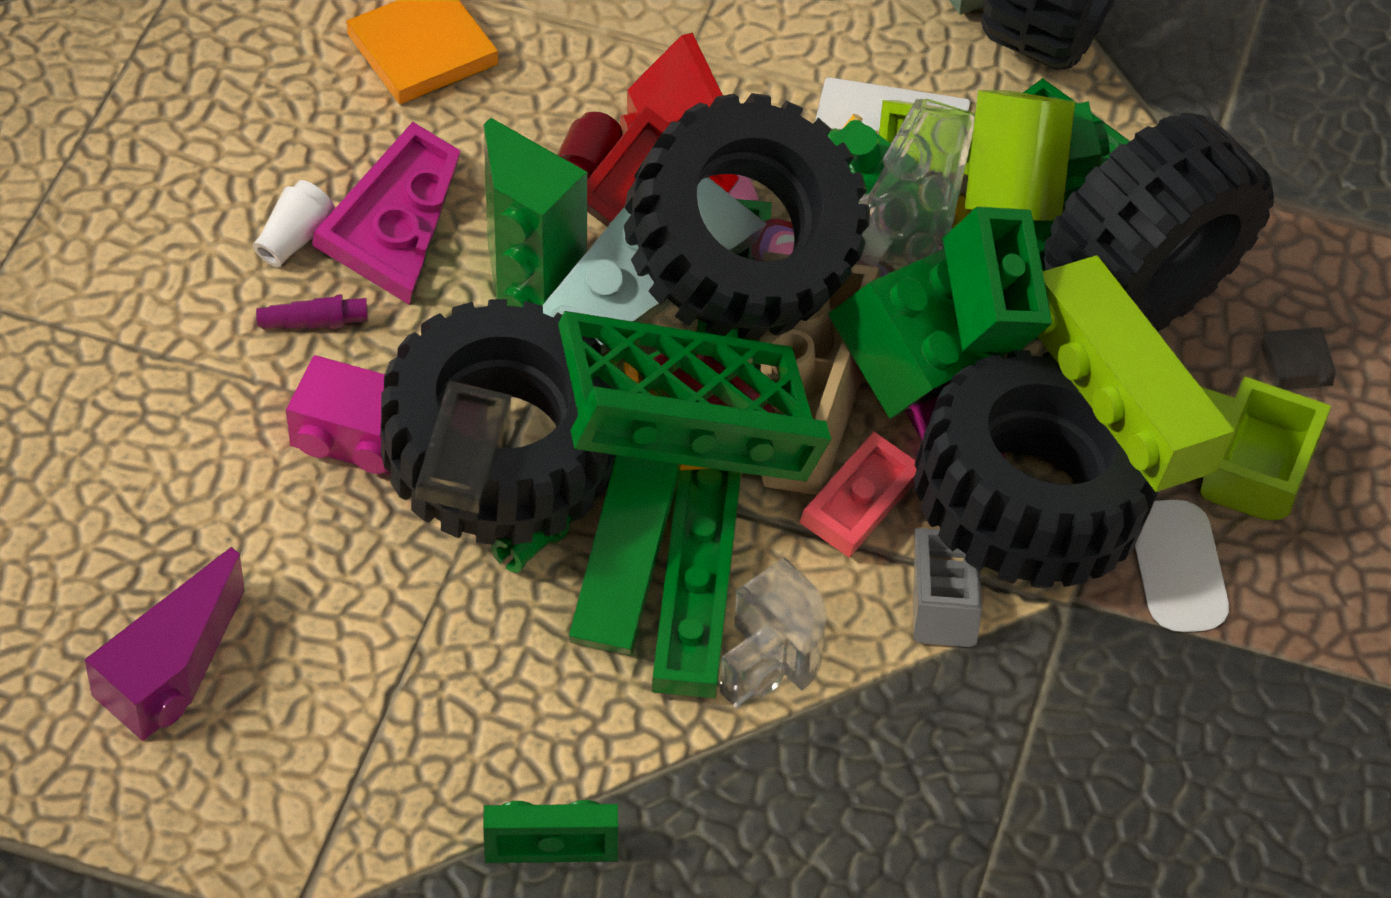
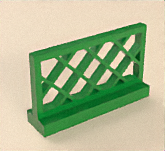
(687, 426)

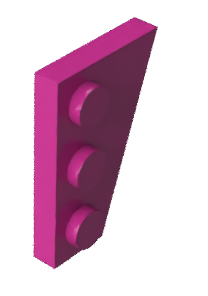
(392, 212)

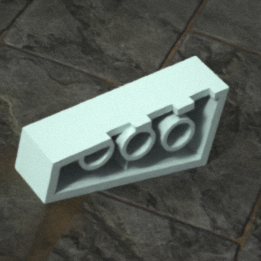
(606, 280)

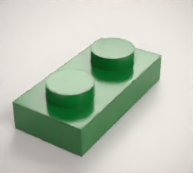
(550, 832)

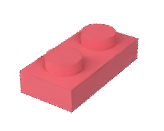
(860, 494)

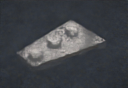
(918, 187)

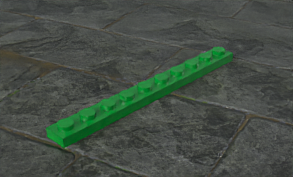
(699, 567)

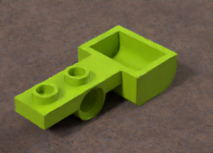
(1014, 152)
(1268, 451)

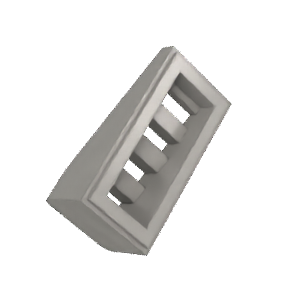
(945, 594)

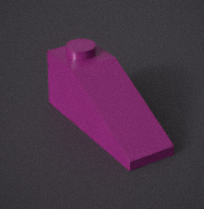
(161, 658)

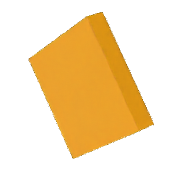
(421, 45)

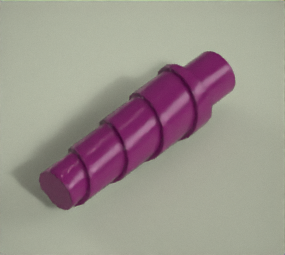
(315, 313)

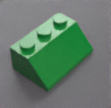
(532, 215)

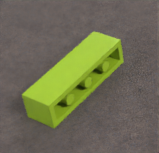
(1131, 377)

